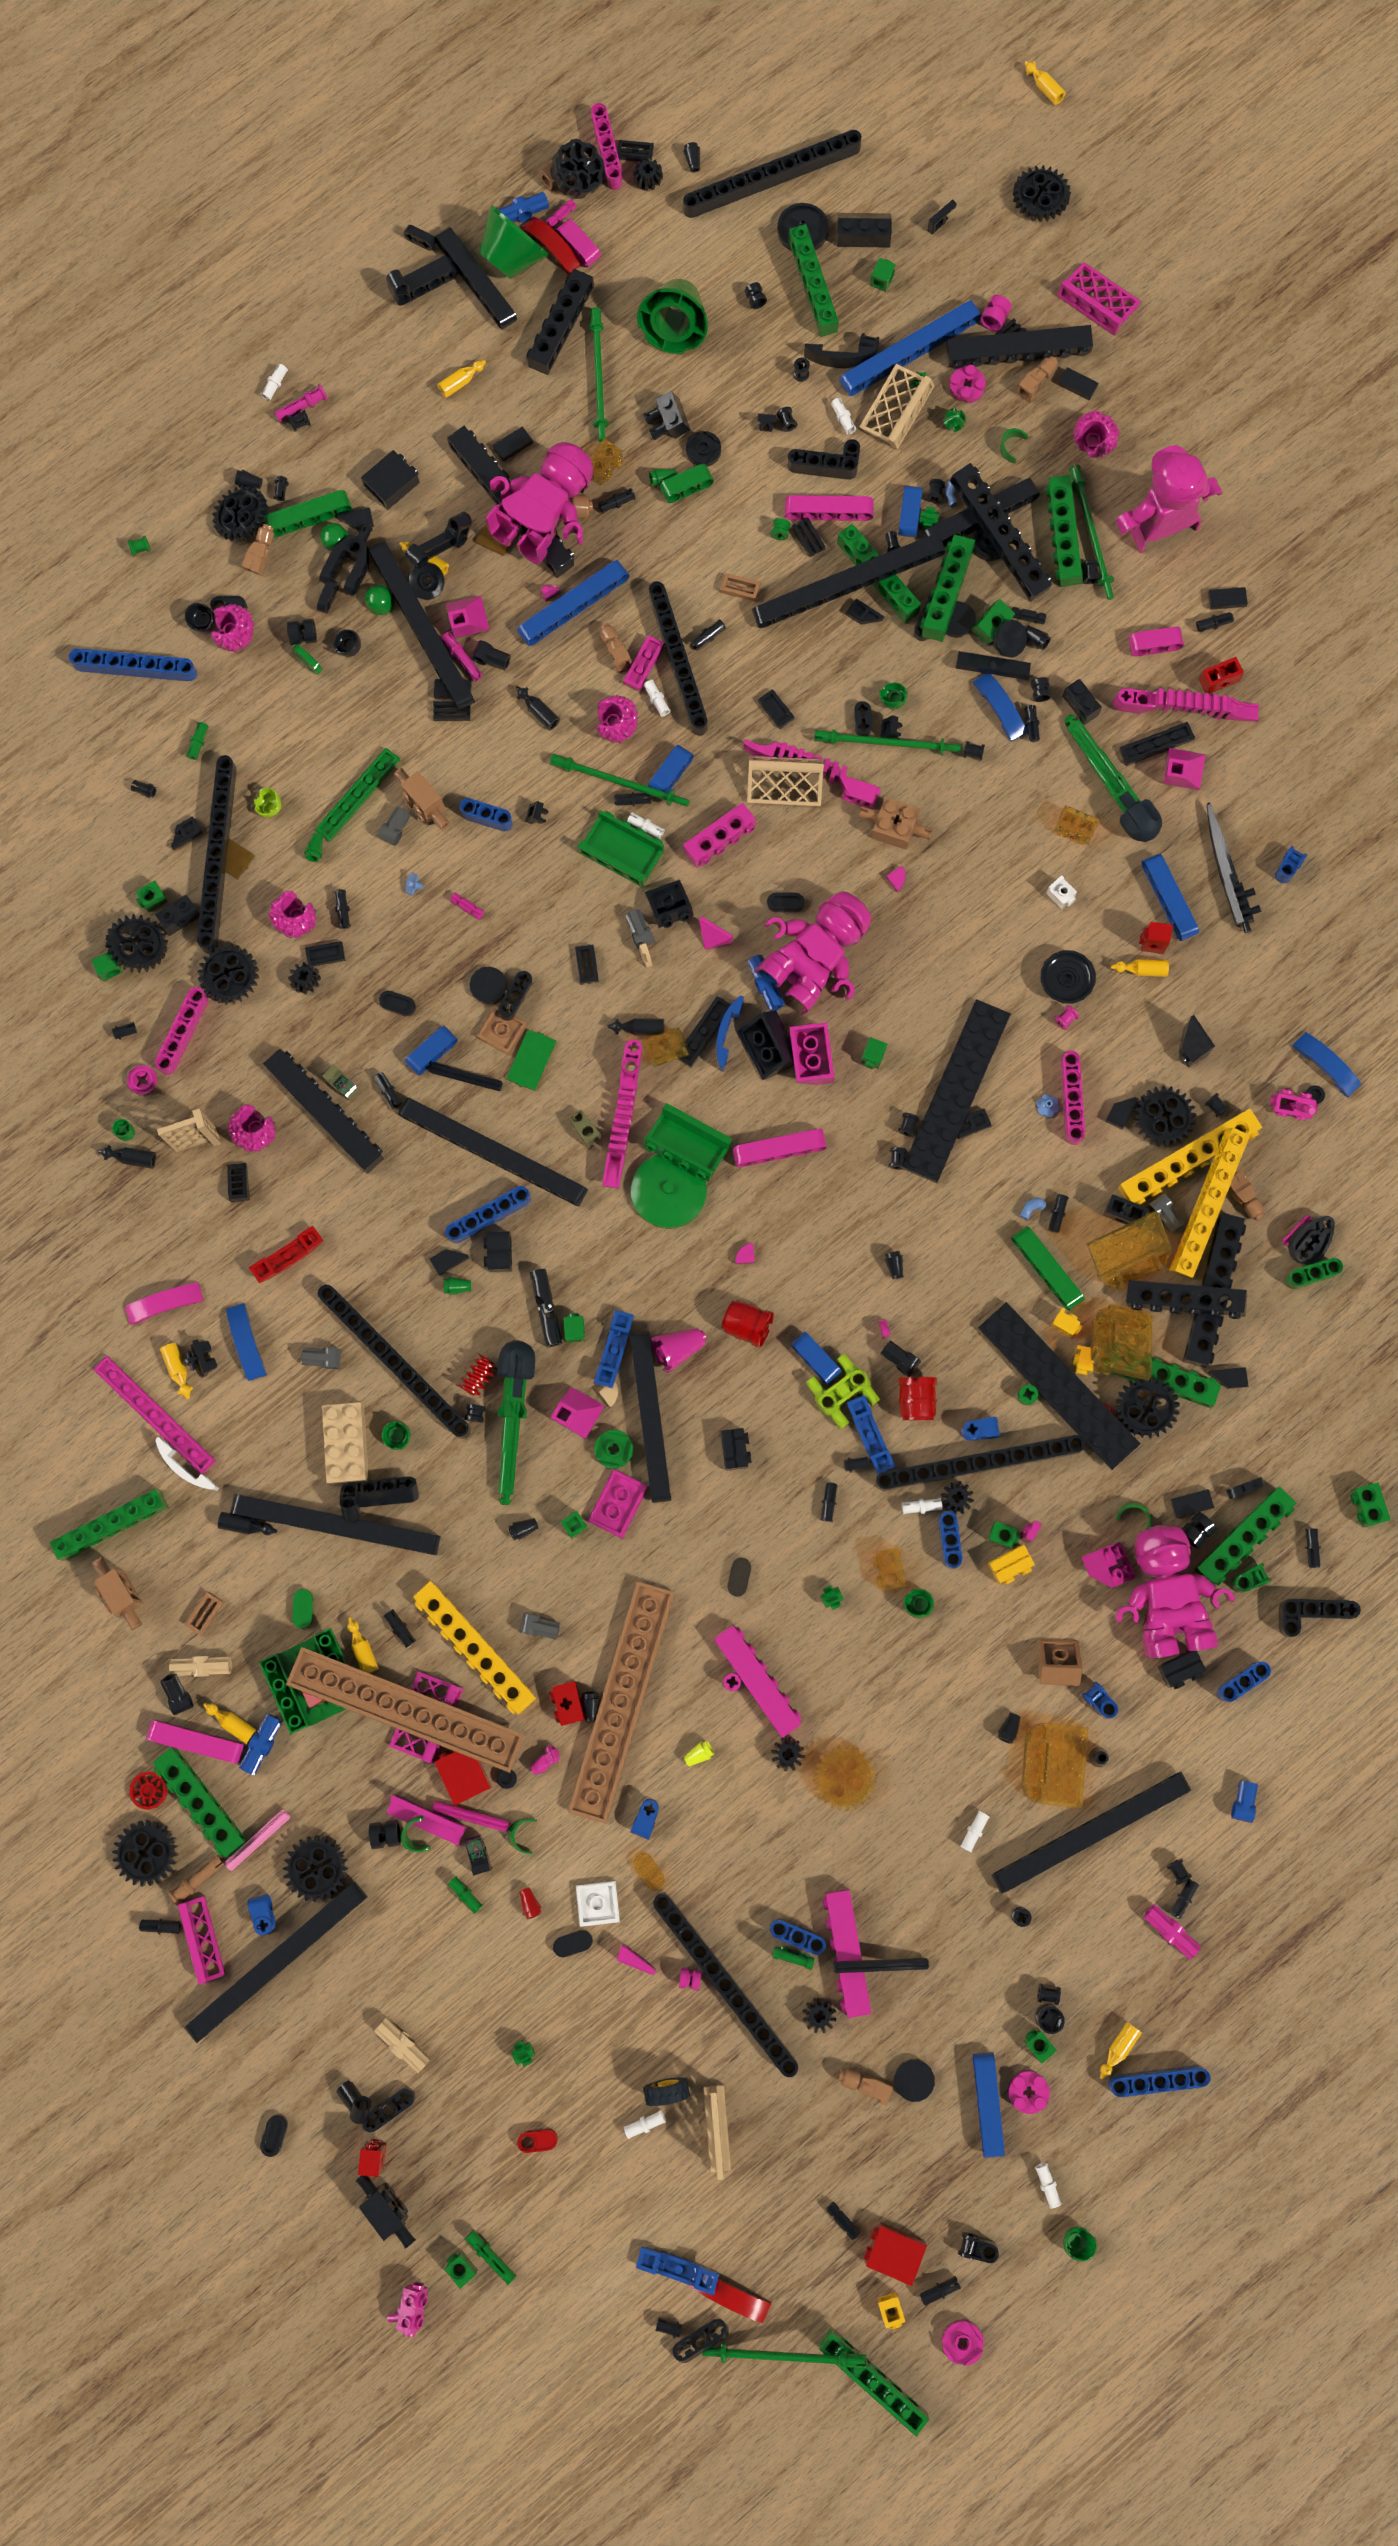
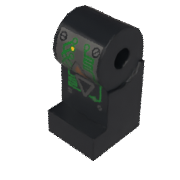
(478, 1855)

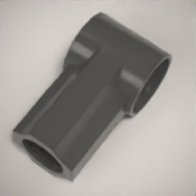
(392, 830)
(640, 932)
(1168, 1215)
(326, 1357)
(535, 1626)

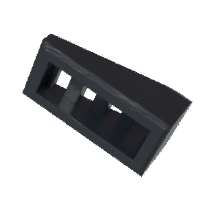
(245, 1196)

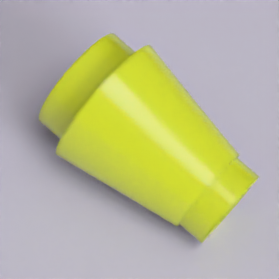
(699, 1754)

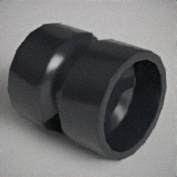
(295, 631)
(1194, 1535)
(391, 1831)
(1049, 2018)

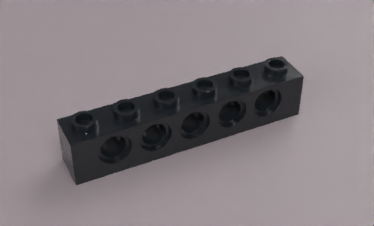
(544, 361)
(1138, 1289)

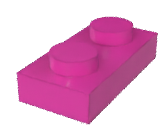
(1030, 1531)

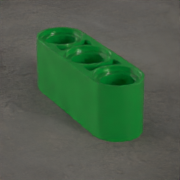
(686, 483)
(1322, 1269)

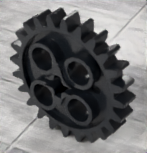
(1028, 189)
(240, 513)
(138, 958)
(221, 959)
(1181, 1112)
(1163, 1413)
(131, 1842)
(324, 1884)

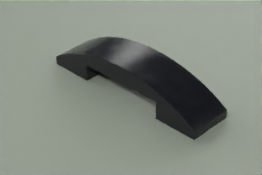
(838, 359)

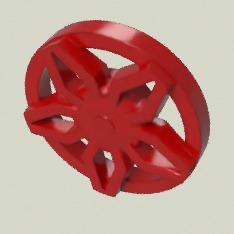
(148, 1790)

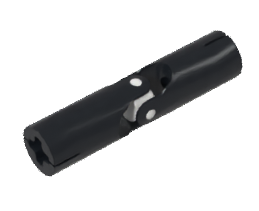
(545, 1304)

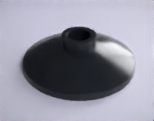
(418, 583)

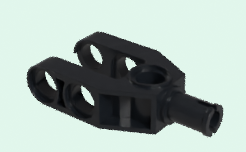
(343, 550)

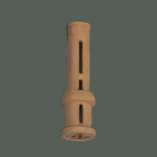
(189, 1886)

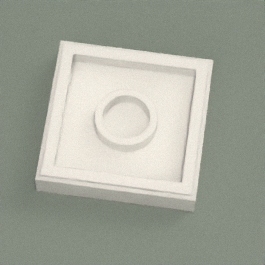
(597, 1903)

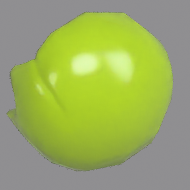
(268, 803)

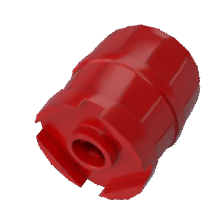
(747, 1322)
(917, 1398)

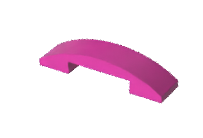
(163, 1302)

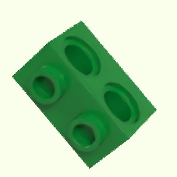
(1375, 1503)

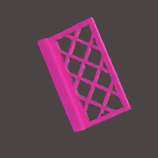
(1090, 306)
(451, 1698)

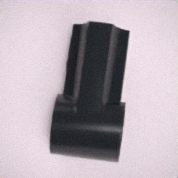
(486, 654)
(904, 1361)
(177, 1697)
(356, 2103)

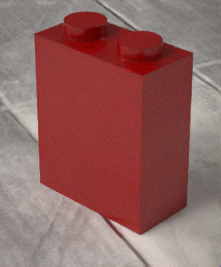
(462, 1776)
(894, 2253)

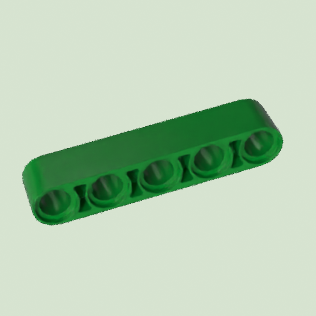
(308, 513)
(1047, 1268)

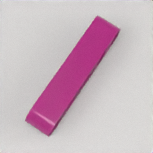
(604, 138)
(829, 508)
(181, 1040)
(1075, 1089)
(779, 1147)
(195, 1741)

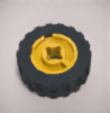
(666, 2091)

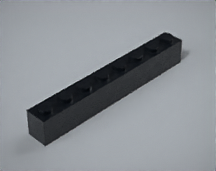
(1019, 346)
(324, 1111)

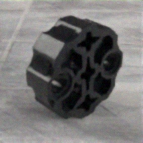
(575, 158)

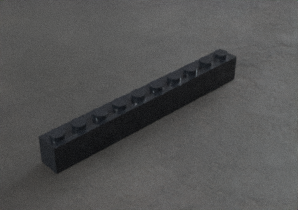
(484, 469)

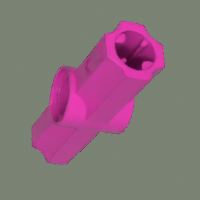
(1172, 1931)

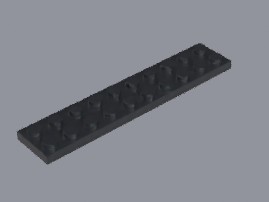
(956, 1091)
(1059, 1386)

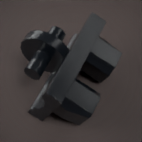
(198, 1349)

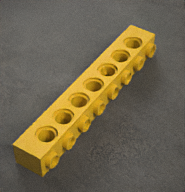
(1129, 1189)
(1209, 1202)
(432, 1592)

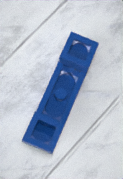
(1001, 705)
(733, 1012)
(1328, 1062)
(245, 1342)
(614, 1349)
(870, 1435)
(678, 2268)

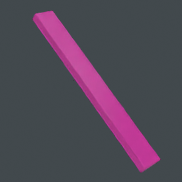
(154, 1415)

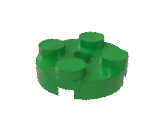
(607, 1440)

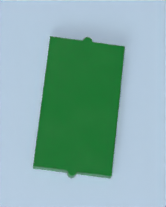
(531, 1060)

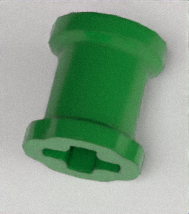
(139, 545)

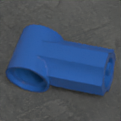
(1244, 1808)

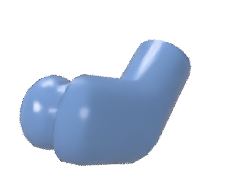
(949, 494)
(1036, 1203)

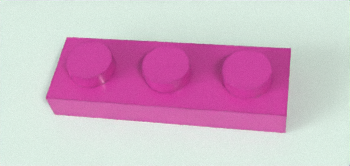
(643, 663)

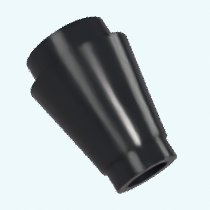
(692, 155)
(247, 479)
(1037, 637)
(895, 1264)
(522, 1528)
(590, 1705)
(1009, 1728)
(1094, 1754)

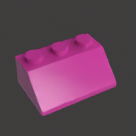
(812, 1054)

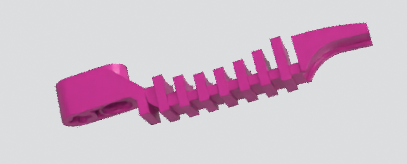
(1128, 701)
(854, 790)
(623, 1114)

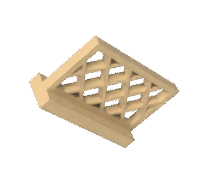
(910, 411)
(788, 765)
(190, 1132)
(717, 2129)

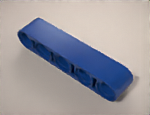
(1170, 897)
(498, 1214)
(1168, 2085)
(988, 2105)

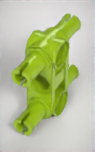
(842, 1391)

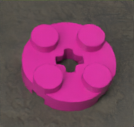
(966, 393)
(1038, 2085)
(951, 2337)

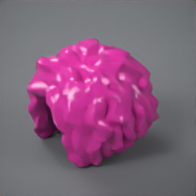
(1096, 434)
(234, 627)
(617, 718)
(290, 916)
(250, 1130)

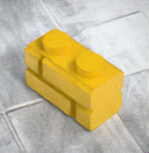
(1011, 1564)

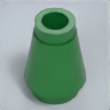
(659, 475)
(313, 851)
(456, 1286)

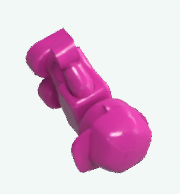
(1173, 500)
(541, 502)
(818, 948)
(1171, 1597)

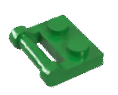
(802, 1958)

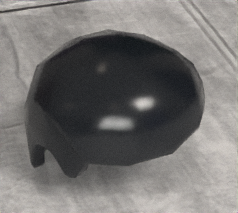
(199, 617)
(347, 643)

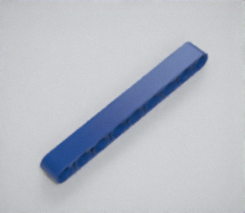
(910, 348)

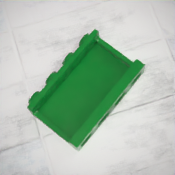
(622, 848)
(687, 1142)

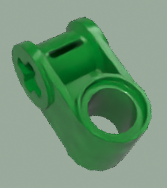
(1253, 1577)

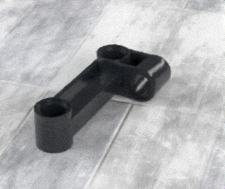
(454, 535)

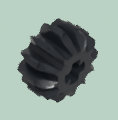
(648, 174)
(298, 982)
(962, 1503)
(783, 1748)
(823, 2020)

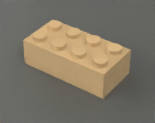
(345, 1443)

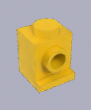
(1066, 1323)
(1083, 1360)
(891, 2301)

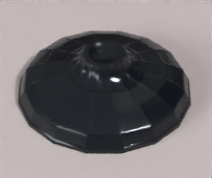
(1068, 976)

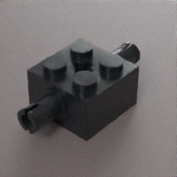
(384, 2211)

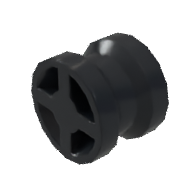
(475, 1413)

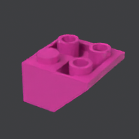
(467, 616)
(1184, 769)
(577, 1412)
(1109, 1565)

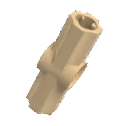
(200, 1666)
(402, 2045)

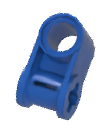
(1291, 863)
(984, 1429)
(1100, 1700)
(644, 1822)
(262, 1912)

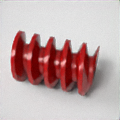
(478, 1375)

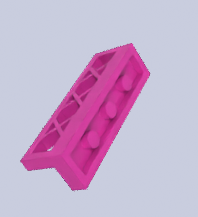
(432, 1822)
(194, 1943)

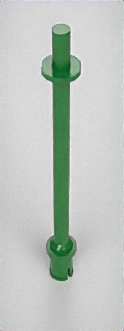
(596, 327)
(1079, 484)
(834, 737)
(569, 765)
(844, 2359)

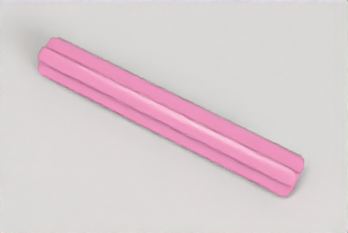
(256, 1840)

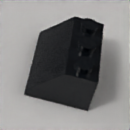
(864, 230)
(768, 1044)

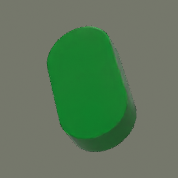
(307, 659)
(302, 1608)

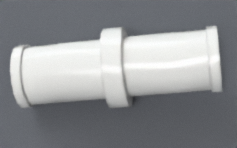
(274, 382)
(843, 416)
(656, 698)
(646, 825)
(921, 1506)
(974, 1831)
(644, 2124)
(1048, 2185)

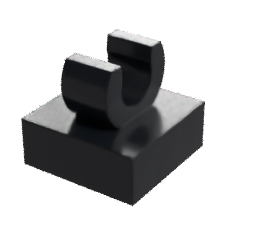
(766, 419)
(890, 726)
(534, 813)

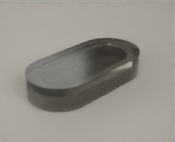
(739, 1577)

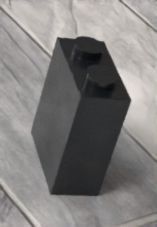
(390, 479)

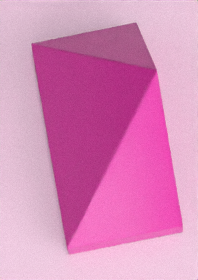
(713, 935)

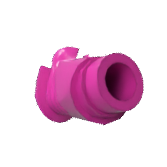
(545, 1761)

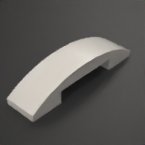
(167, 1453)

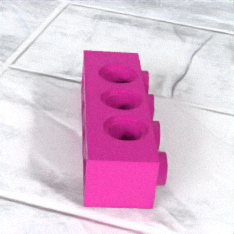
(738, 815)

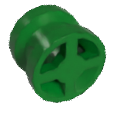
(780, 529)
(1025, 1397)

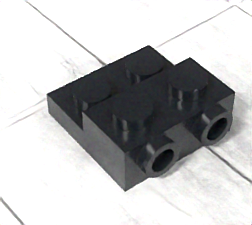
(669, 904)

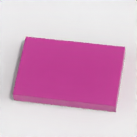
(618, 1503)

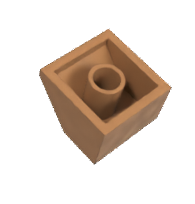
(1059, 1662)

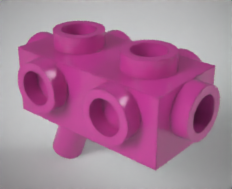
(1300, 1106)
(410, 2312)

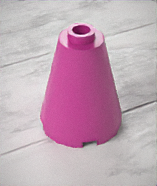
(677, 1347)

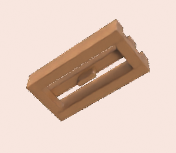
(728, 588)
(213, 1599)

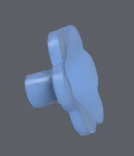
(412, 884)
(1044, 1108)

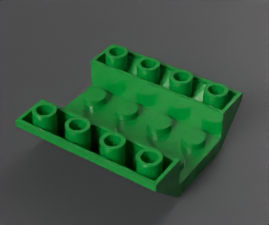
(290, 1700)

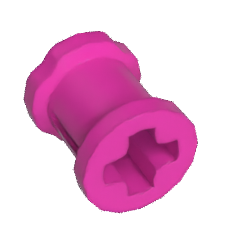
(1066, 1017)
(735, 1687)

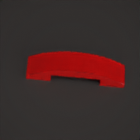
(553, 243)
(286, 1256)
(739, 2301)

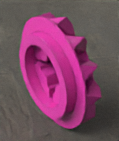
(142, 1071)

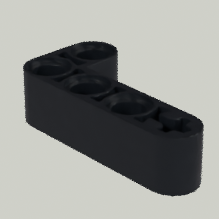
(421, 280)
(797, 457)
(376, 1493)
(1318, 1612)

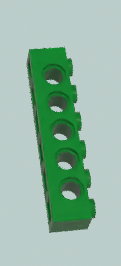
(813, 280)
(1063, 487)
(892, 588)
(937, 628)
(1209, 1386)
(1278, 1498)
(109, 1525)
(234, 1838)
(877, 2384)

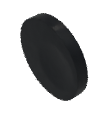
(803, 214)

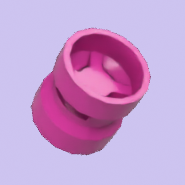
(685, 1978)

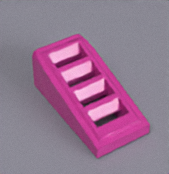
(631, 1958)

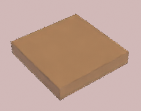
(501, 1033)

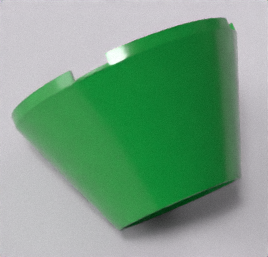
(508, 245)
(668, 328)

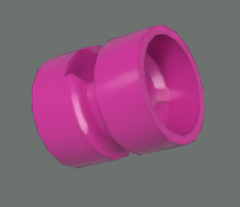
(995, 313)

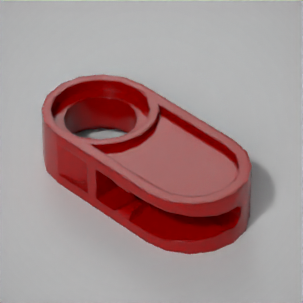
(542, 2140)

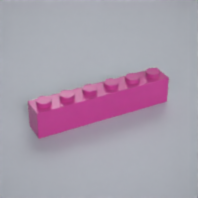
(757, 1681)
(847, 1948)

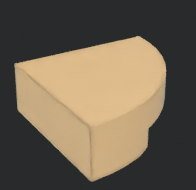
(645, 955)
(610, 1395)

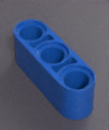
(910, 511)
(671, 769)
(480, 808)
(431, 1050)
(816, 1358)
(950, 1549)
(1234, 1683)
(805, 1943)

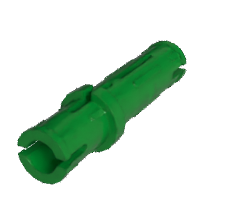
(489, 2255)

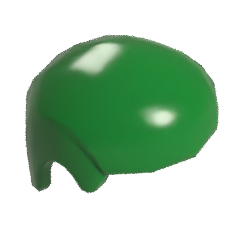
(332, 535)
(379, 600)
(893, 695)
(396, 1435)
(918, 1603)
(1079, 2244)

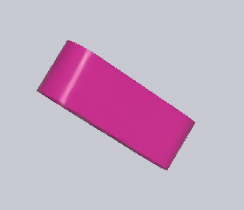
(579, 242)
(1156, 641)

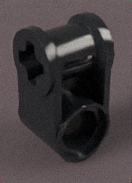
(977, 2247)

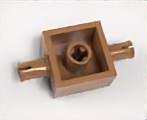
(422, 798)
(903, 815)
(117, 1592)

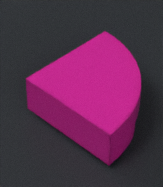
(549, 592)
(897, 878)
(745, 1255)
(884, 1329)

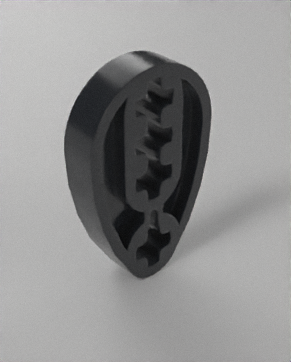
(1303, 1234)

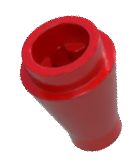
(529, 1903)

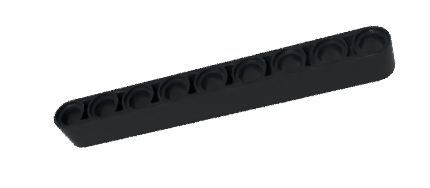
(678, 666)
(650, 1417)

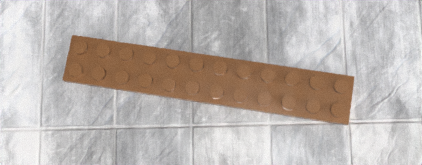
(621, 1702)
(405, 1709)

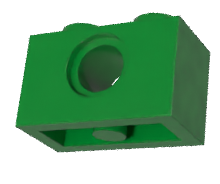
(997, 611)

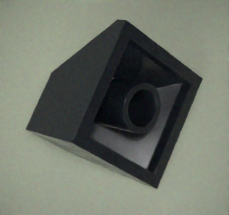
(1194, 1043)

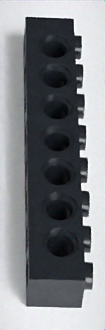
(990, 527)
(1236, 1226)

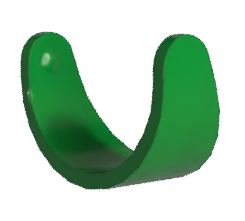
(1013, 432)
(1135, 1504)
(511, 1833)
(407, 1843)

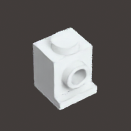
(1059, 898)

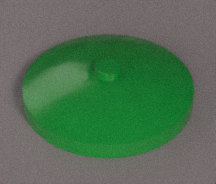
(666, 1193)

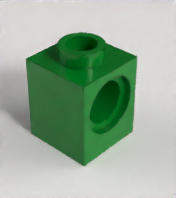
(882, 274)
(151, 889)
(105, 967)
(873, 1053)
(574, 1328)
(574, 1525)
(995, 1538)
(1043, 2053)
(460, 2278)

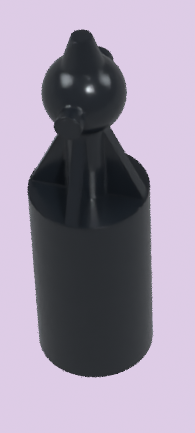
(538, 709)
(639, 1026)
(130, 1156)
(243, 1524)

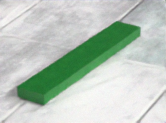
(357, 794)

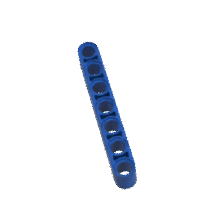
(573, 603)
(141, 669)

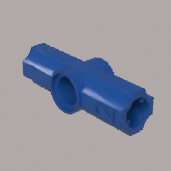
(523, 208)
(766, 984)
(261, 1744)

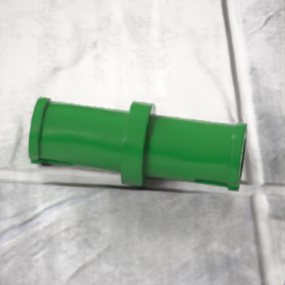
(197, 741)
(464, 1894)

